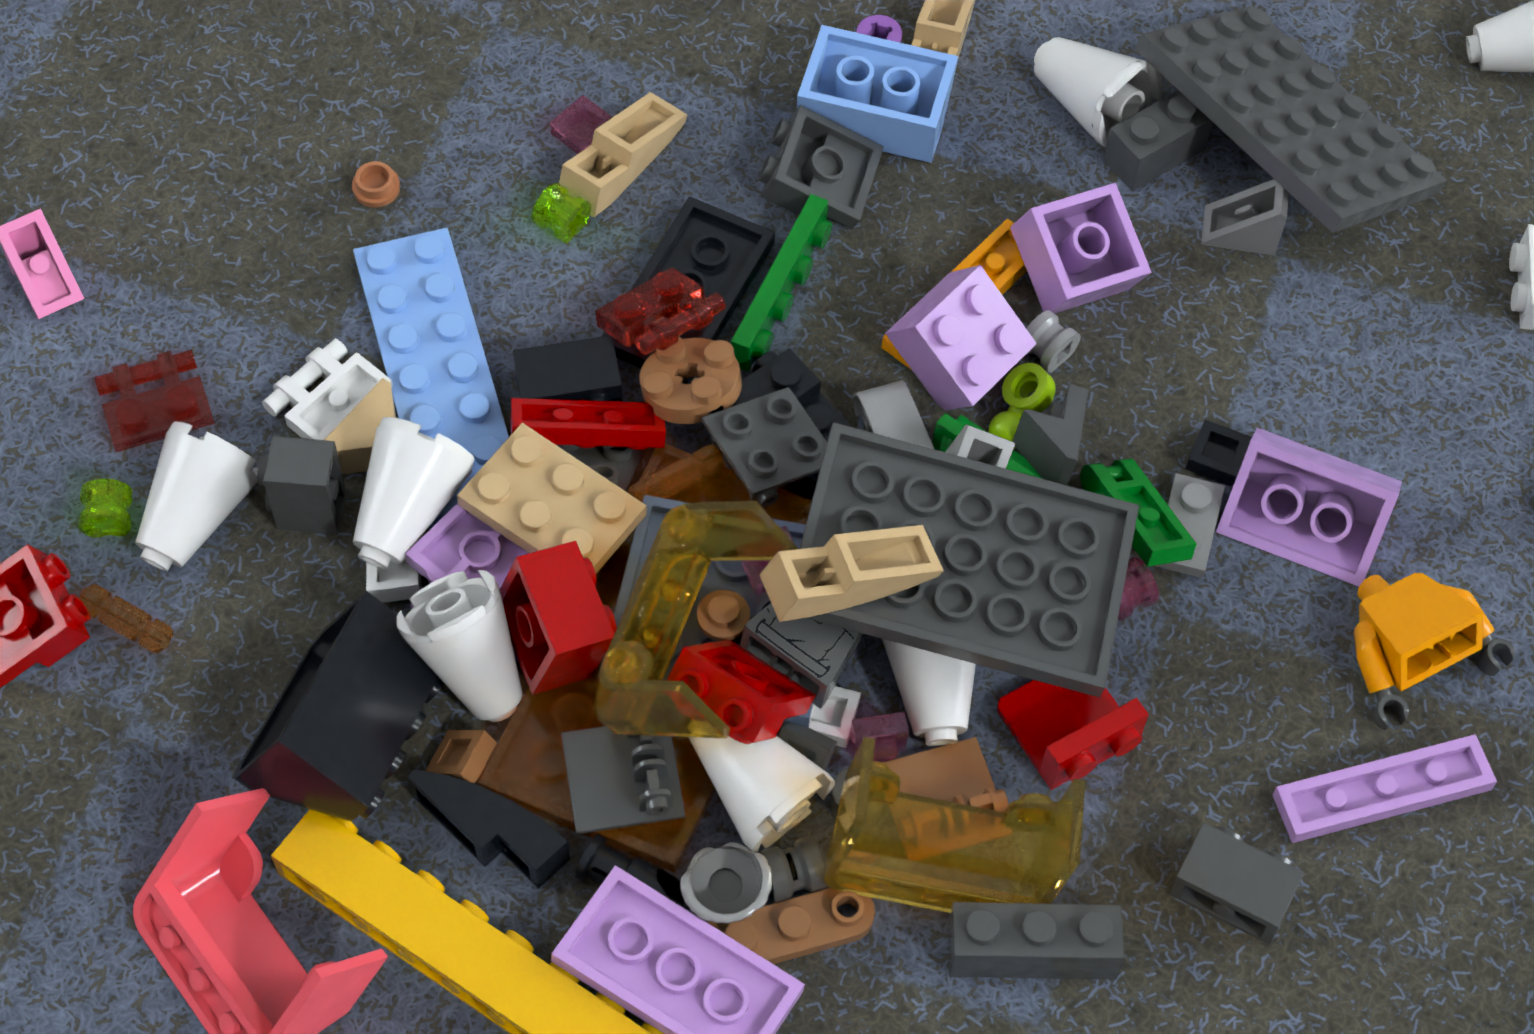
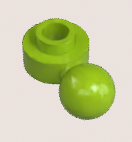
(1015, 389)

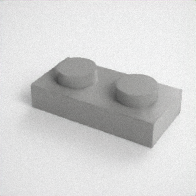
(1197, 508)

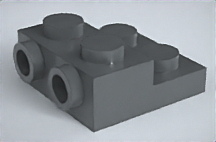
(822, 161)

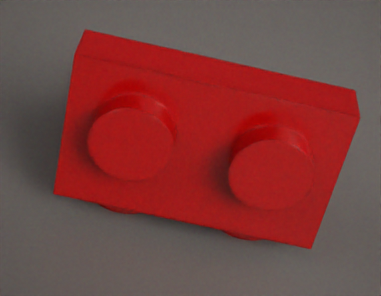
(1070, 730)

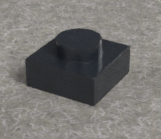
(1218, 453)

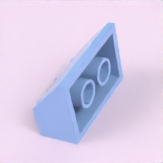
(880, 89)

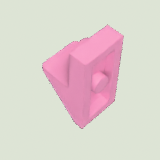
(39, 264)

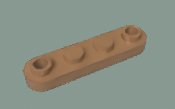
(802, 925)

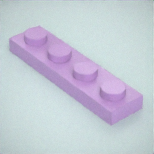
(1384, 788)

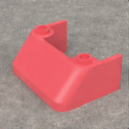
(220, 942)

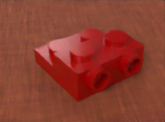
(37, 612)
(741, 689)

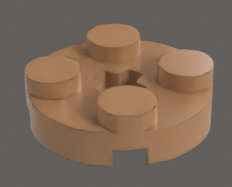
(691, 357)

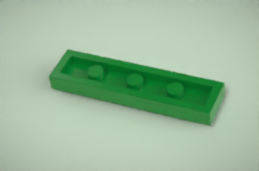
(774, 297)

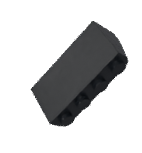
(342, 716)

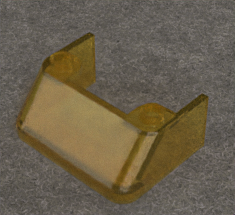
(630, 682)
(947, 851)

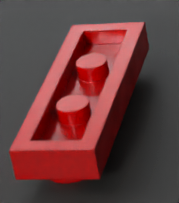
(590, 422)

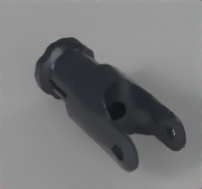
(601, 858)

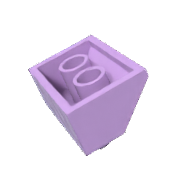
(1309, 507)

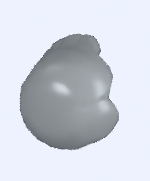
(726, 883)

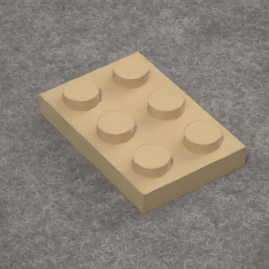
(549, 499)

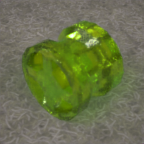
(560, 212)
(105, 508)

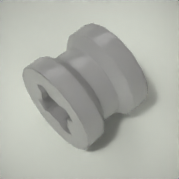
(1053, 341)

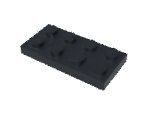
(715, 252)

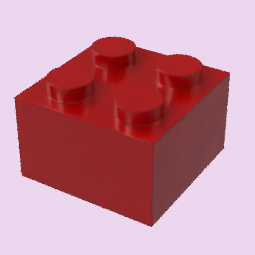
(556, 616)

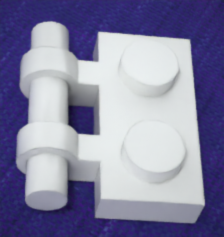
(321, 410)

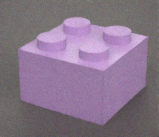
(1080, 249)
(961, 338)

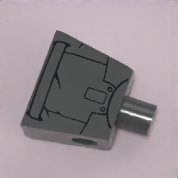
(801, 649)

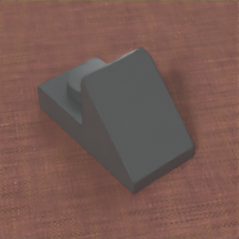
(1053, 439)

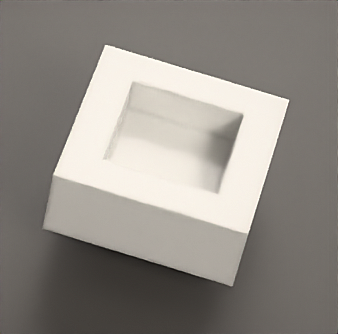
(394, 583)
(836, 715)

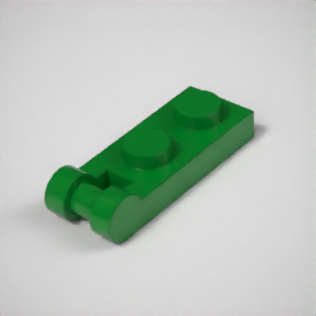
(1158, 532)

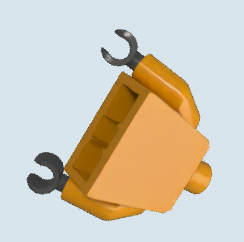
(1416, 632)

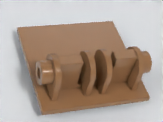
(950, 774)

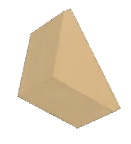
(357, 430)

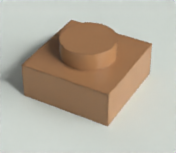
(463, 754)

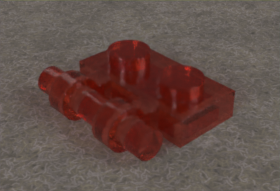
(659, 312)
(148, 415)

